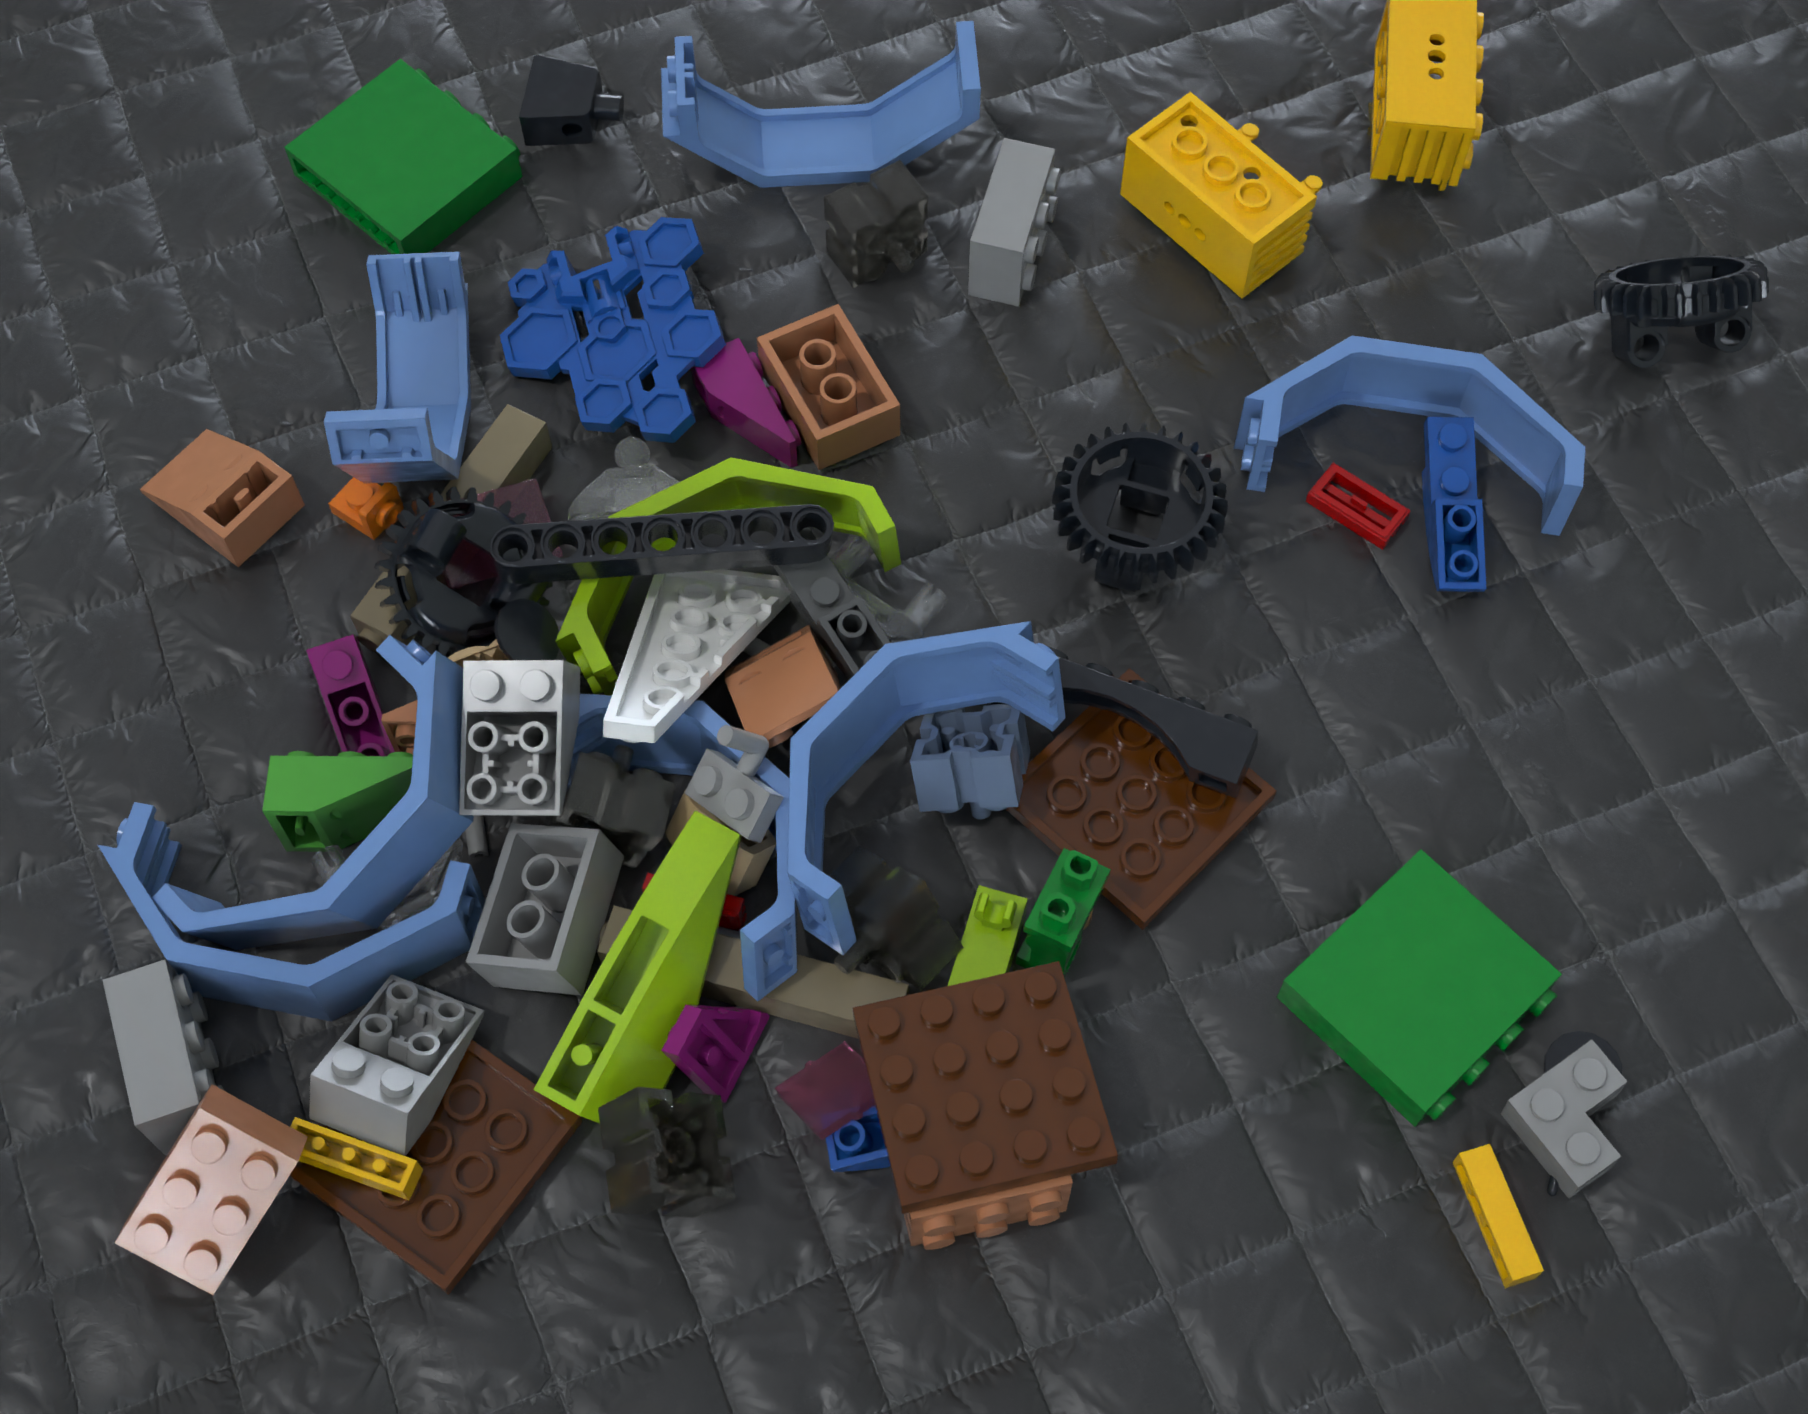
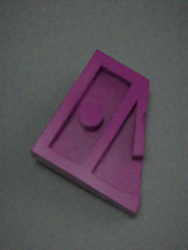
(714, 1044)

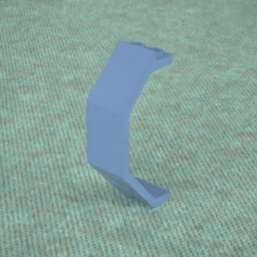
(821, 141)
(420, 375)
(1426, 384)
(888, 690)
(388, 859)
(771, 938)
(314, 990)

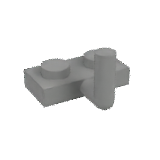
(732, 789)

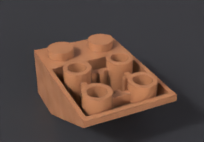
(226, 494)
(782, 685)

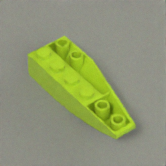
(646, 977)

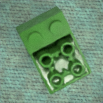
(332, 798)

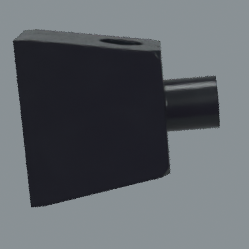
(565, 103)

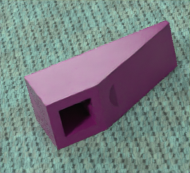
(740, 400)
(350, 696)

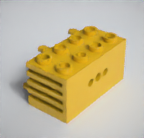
(1418, 121)
(1197, 193)

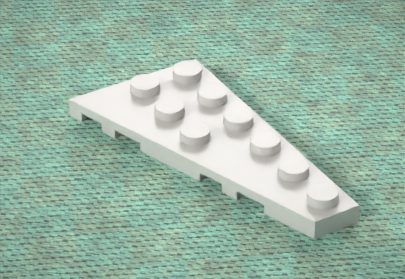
(683, 642)

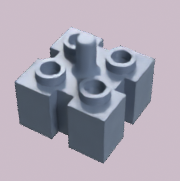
(971, 760)

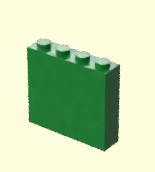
(405, 160)
(1420, 988)

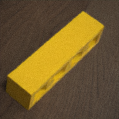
(358, 1160)
(1497, 1216)

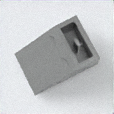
(517, 736)
(393, 1065)

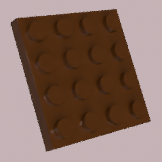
(1132, 808)
(983, 1087)
(477, 1166)

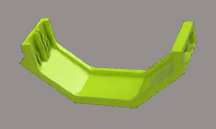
(725, 486)

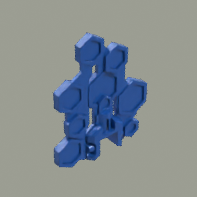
(619, 350)

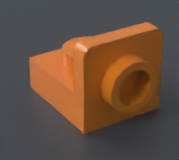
(367, 506)

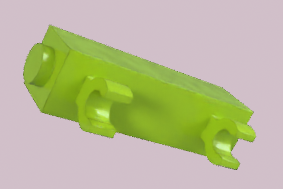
(989, 935)

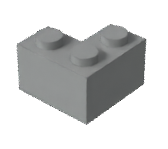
(1555, 1117)

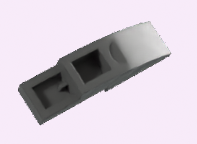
(834, 613)

